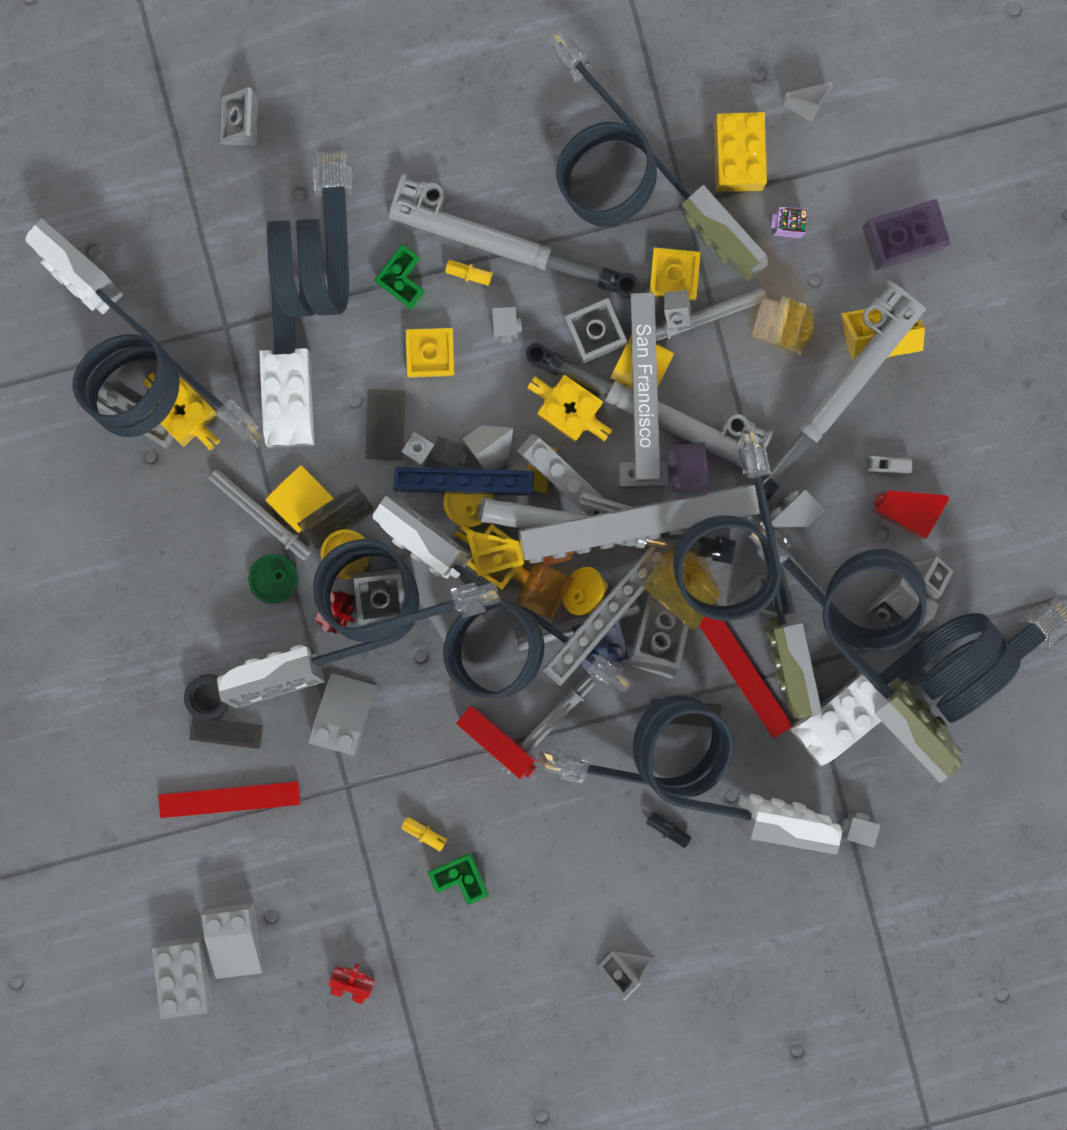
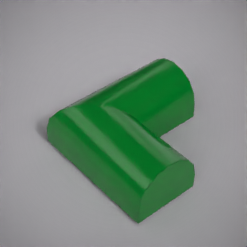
(395, 278)
(460, 872)

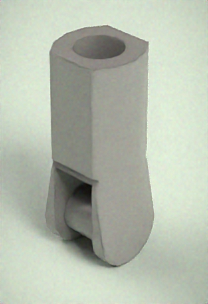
(892, 465)

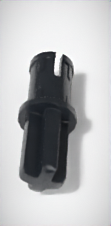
(668, 830)

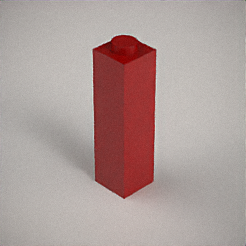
(497, 742)

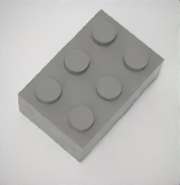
(182, 977)

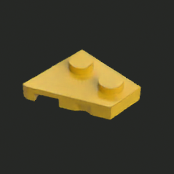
(493, 553)

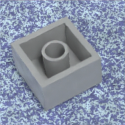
(595, 330)
(378, 595)

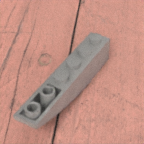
(557, 471)

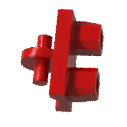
(341, 610)
(351, 981)

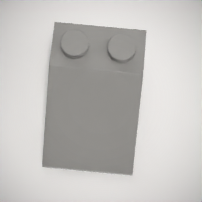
(658, 640)
(342, 714)
(232, 940)

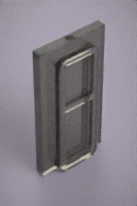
(385, 424)
(336, 515)

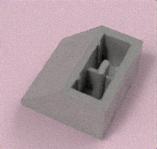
(797, 512)
(898, 604)

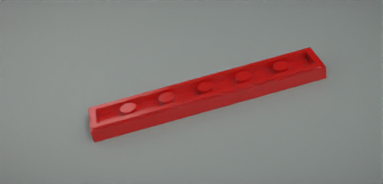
(745, 676)
(229, 799)

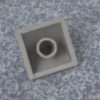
(239, 118)

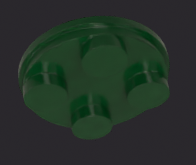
(273, 578)

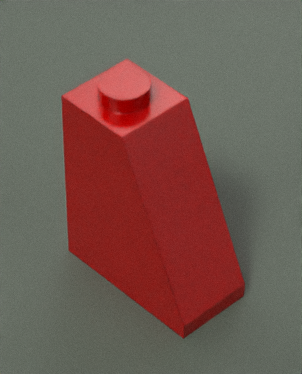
(910, 510)

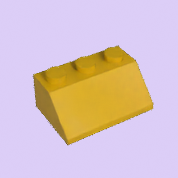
(858, 334)

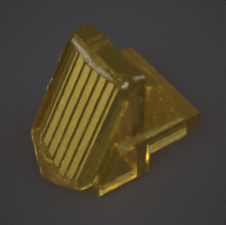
(784, 324)

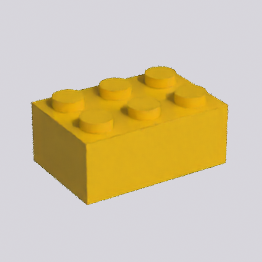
(740, 152)

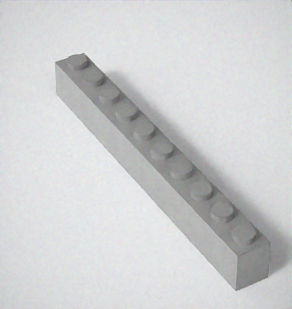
(635, 522)

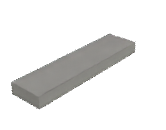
(116, 403)

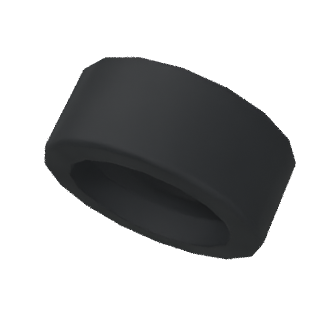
(190, 703)

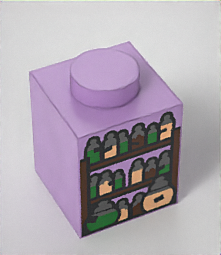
(789, 222)

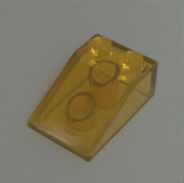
(664, 588)

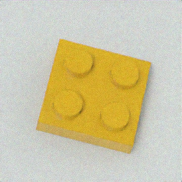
(674, 271)
(430, 352)

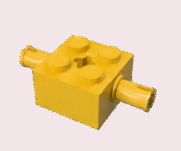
(568, 393)
(194, 421)
(501, 577)

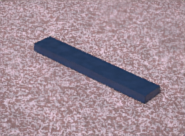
(464, 481)

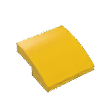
(623, 369)
(298, 497)

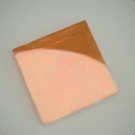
(544, 590)

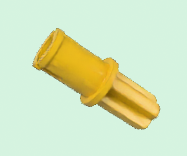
(468, 272)
(423, 833)

